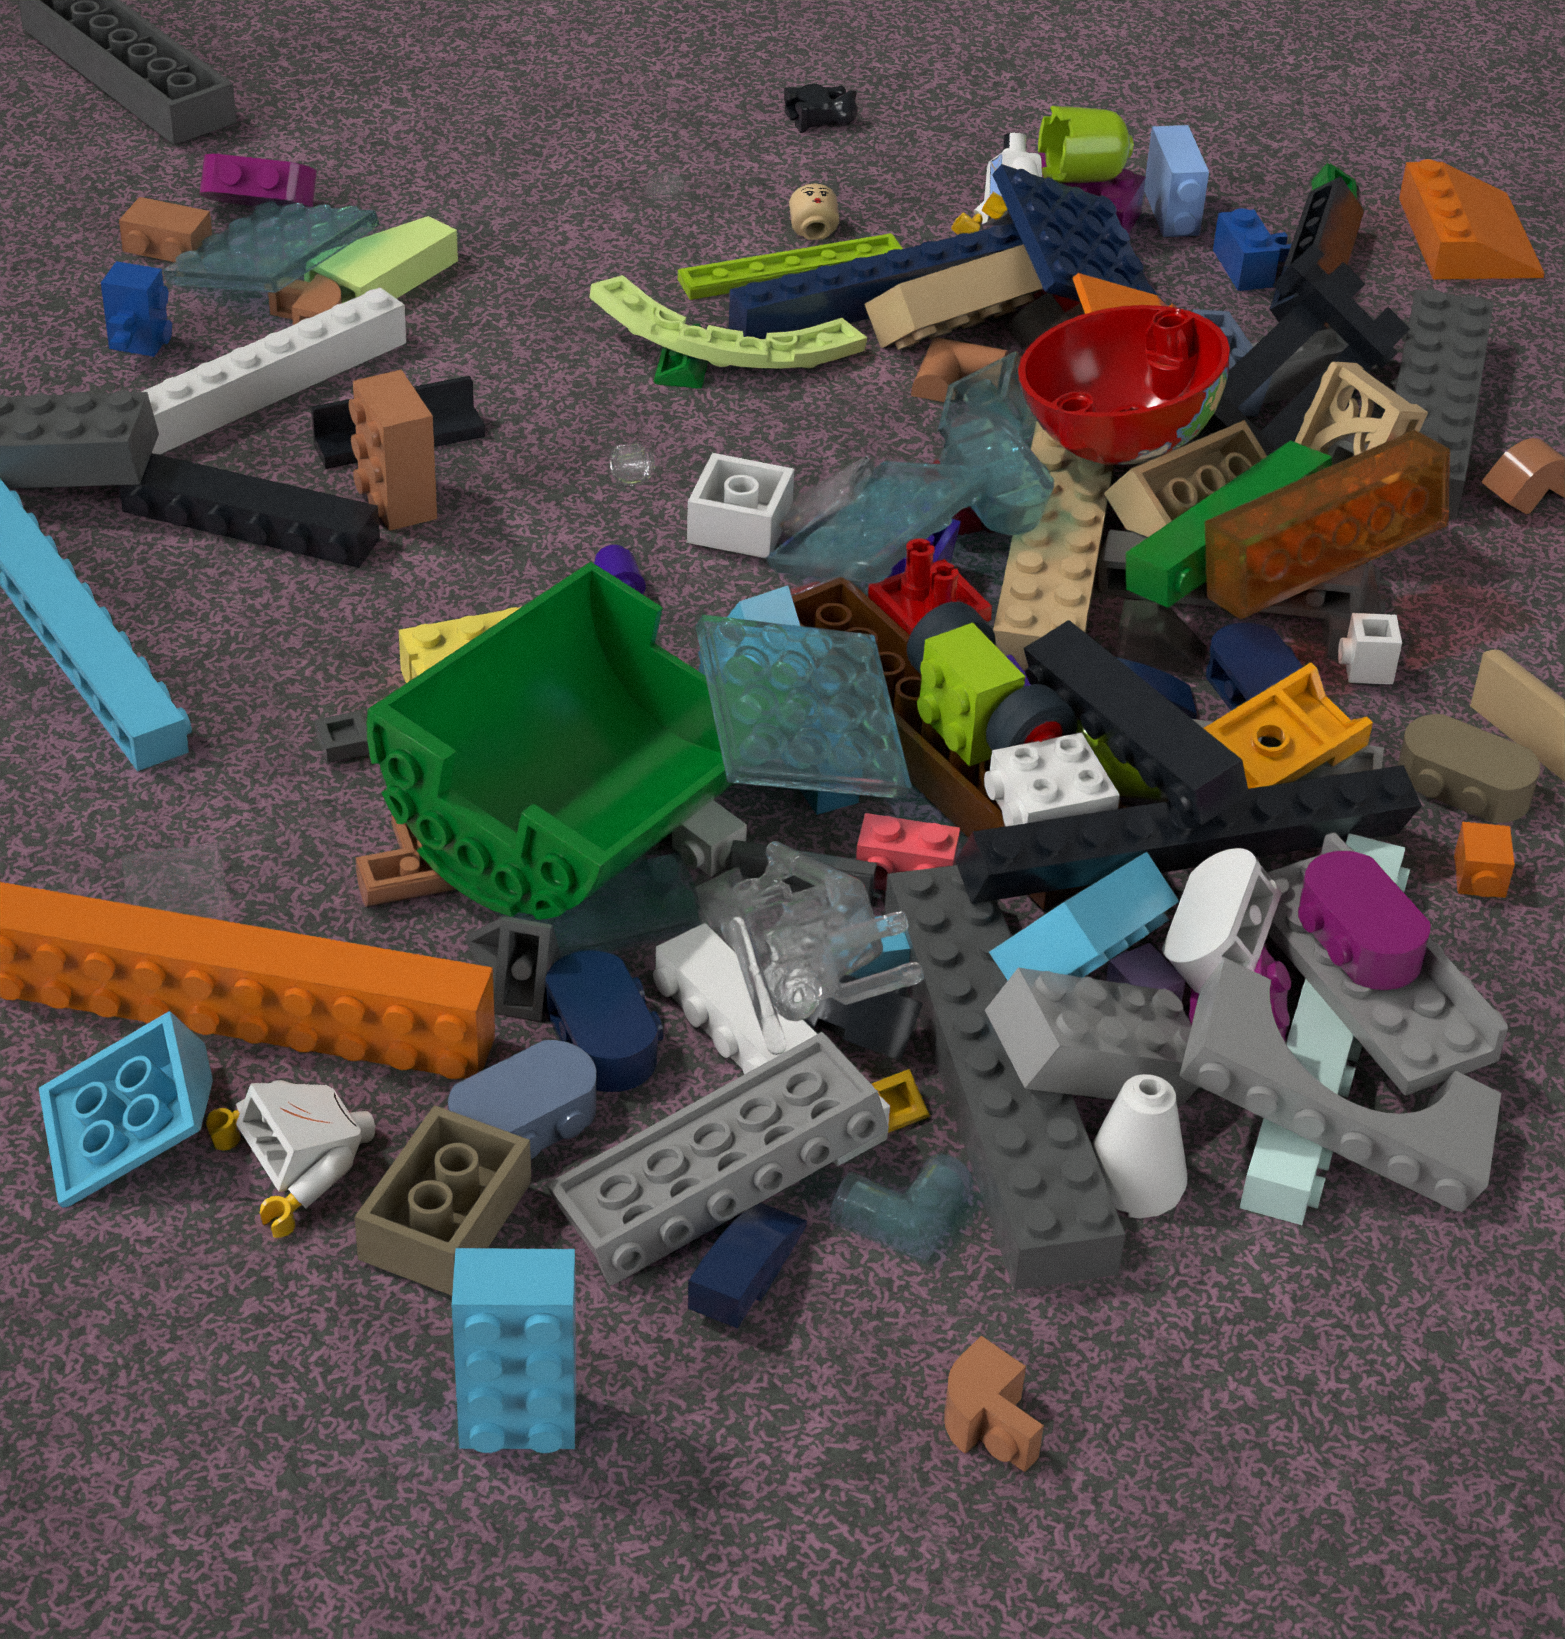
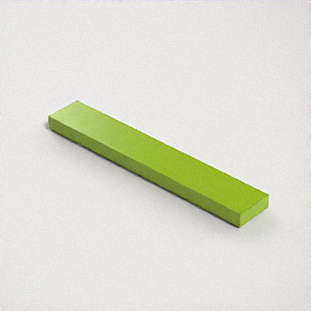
(722, 276)

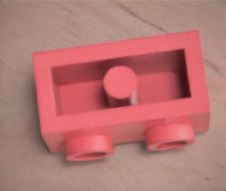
(905, 845)

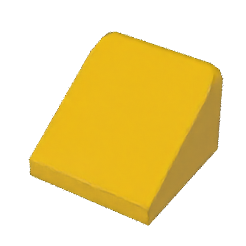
(904, 1100)

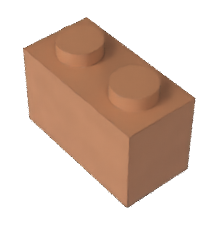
(163, 229)

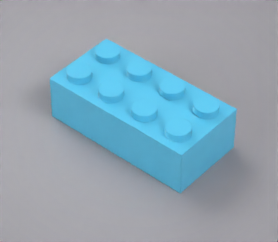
(1092, 923)
(515, 1348)

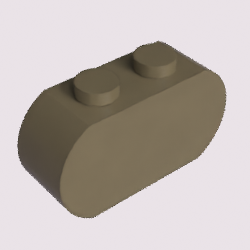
(1469, 768)

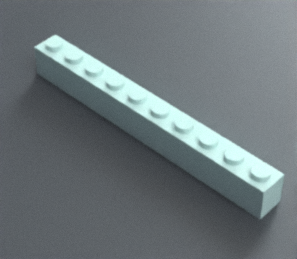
(1283, 1163)

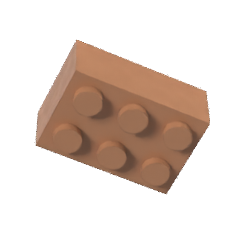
(394, 449)

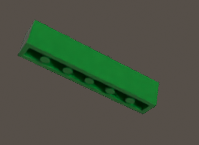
(1174, 557)

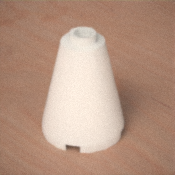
(1143, 1148)

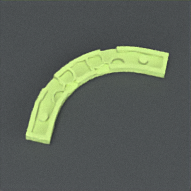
(720, 345)

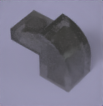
(1038, 318)

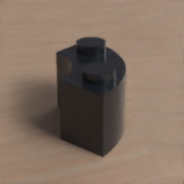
(875, 1023)

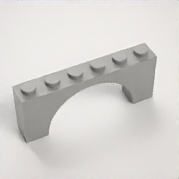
(1245, 1060)

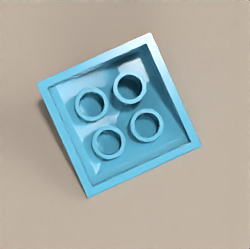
(124, 1106)

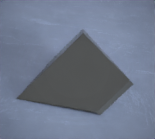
(520, 961)

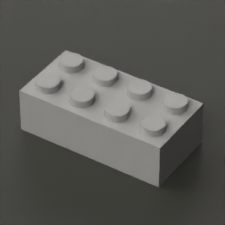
(1089, 1033)

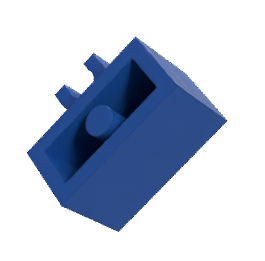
(1248, 249)
(136, 308)

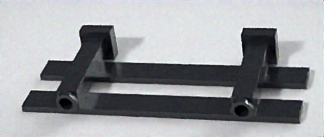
(1324, 301)

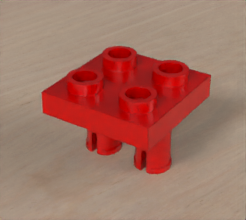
(924, 587)

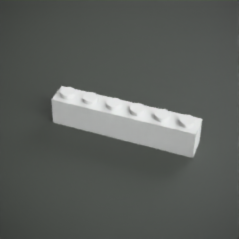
(710, 988)

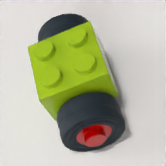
(976, 691)

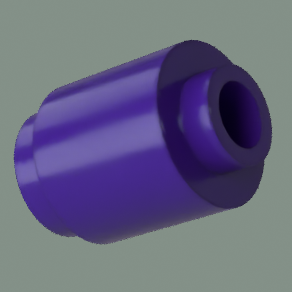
(621, 565)

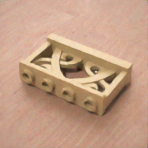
(1330, 422)

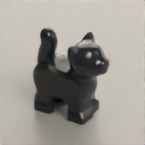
(820, 105)

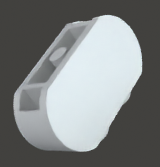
(1221, 915)

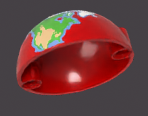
(1108, 398)

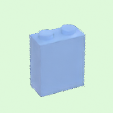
(1176, 180)

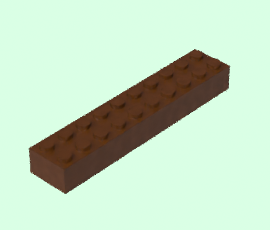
(931, 765)

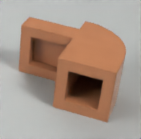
(305, 299)
(1527, 474)
(982, 1402)

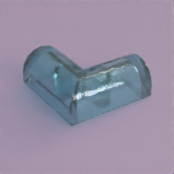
(909, 1220)

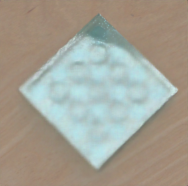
(271, 247)
(872, 532)
(802, 708)

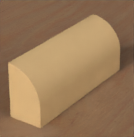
(1522, 708)

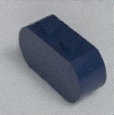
(1247, 662)
(605, 1014)

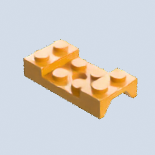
(1303, 722)

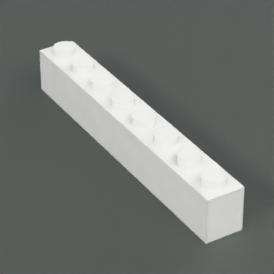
(275, 367)

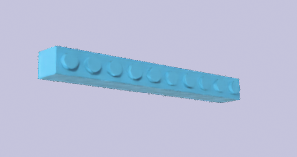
(86, 643)

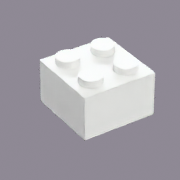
(739, 505)

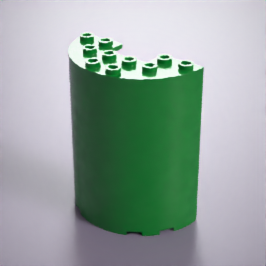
(549, 748)

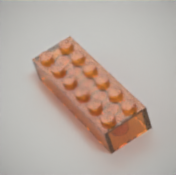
(1327, 523)

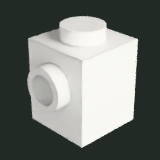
(1371, 648)
(708, 837)

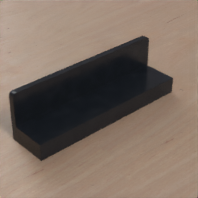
(447, 400)

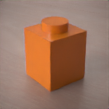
(1484, 859)

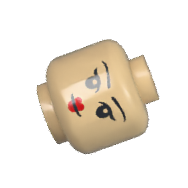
(814, 211)

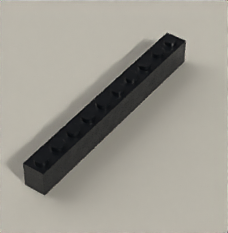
(1266, 822)

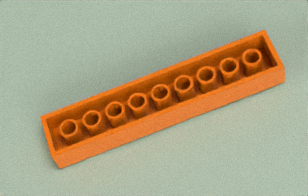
(246, 981)

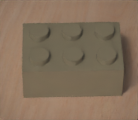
(442, 1194)

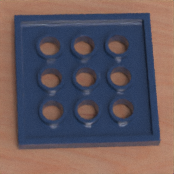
(1069, 233)

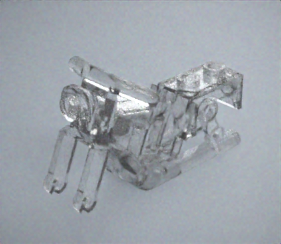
(801, 937)

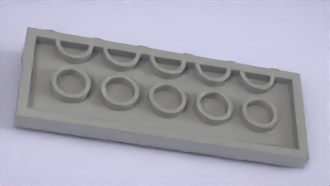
(1410, 1031)
(719, 1156)

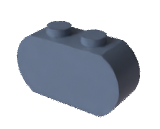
(535, 1094)

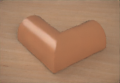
(949, 362)
(397, 873)

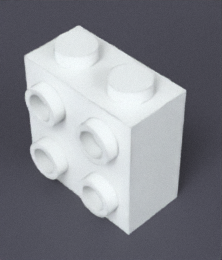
(1049, 781)

